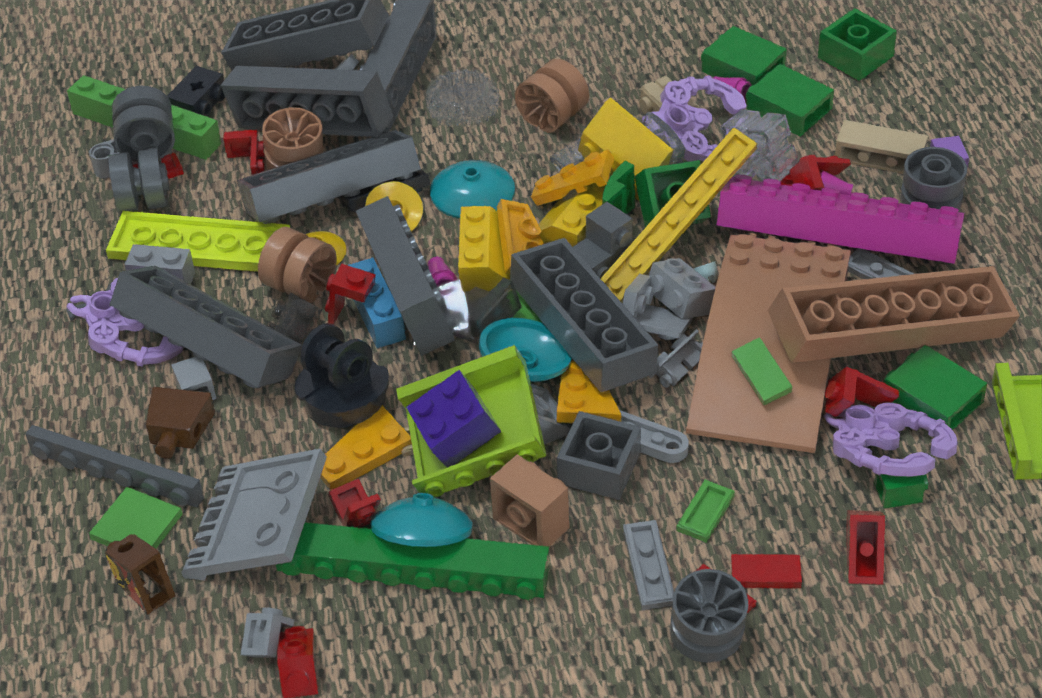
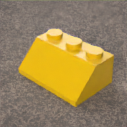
(625, 138)
(569, 214)
(480, 249)

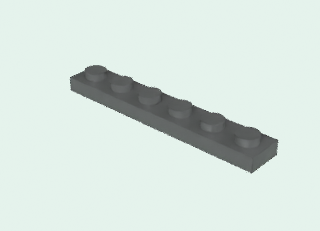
(115, 466)

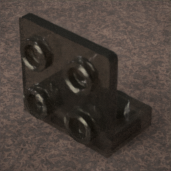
(489, 307)

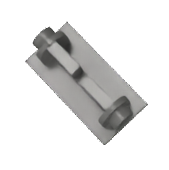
(670, 367)

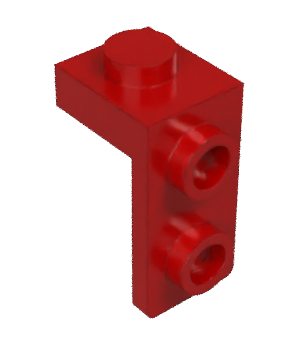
(245, 144)
(810, 166)
(348, 283)
(852, 384)
(353, 504)
(297, 662)

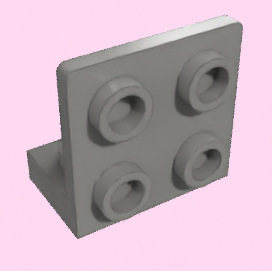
(652, 318)

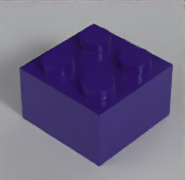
(453, 419)

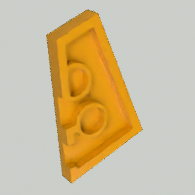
(580, 394)
(364, 449)

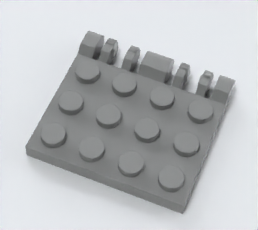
(255, 514)

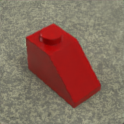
(865, 546)

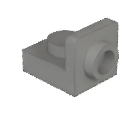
(263, 632)

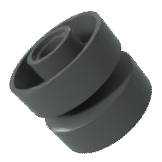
(142, 121)
(934, 178)
(147, 180)
(708, 615)

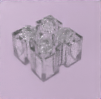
(773, 153)

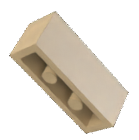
(877, 145)

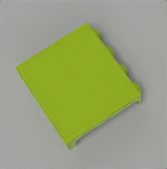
(507, 393)
(1021, 419)

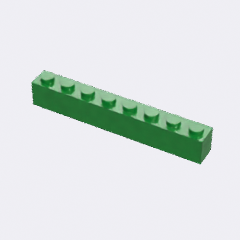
(460, 566)

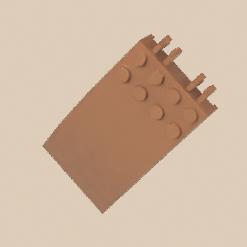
(746, 287)

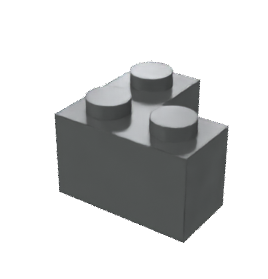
(607, 237)

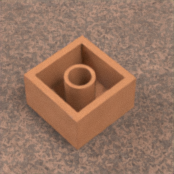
(530, 502)

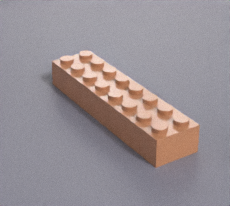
(892, 313)

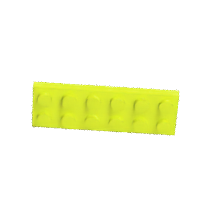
(210, 240)

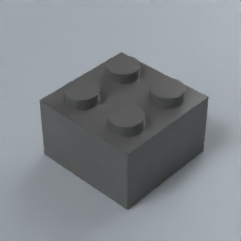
(599, 455)

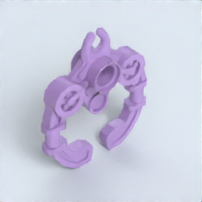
(688, 120)
(104, 329)
(880, 428)

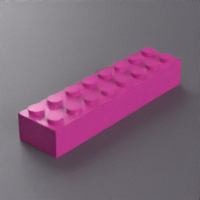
(841, 218)

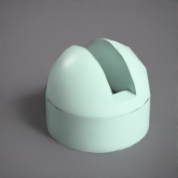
(708, 270)

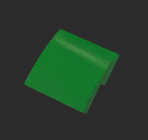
(621, 188)

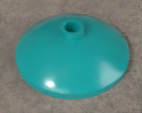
(470, 184)
(534, 341)
(421, 522)

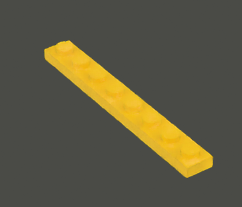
(680, 211)

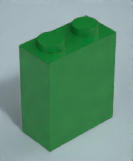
(742, 56)
(791, 94)
(936, 387)

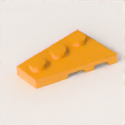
(593, 169)
(517, 229)

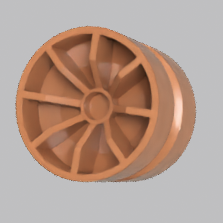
(552, 95)
(291, 136)
(296, 263)

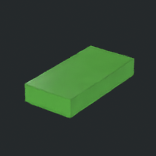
(761, 371)
(705, 511)

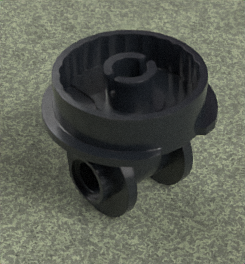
(339, 379)

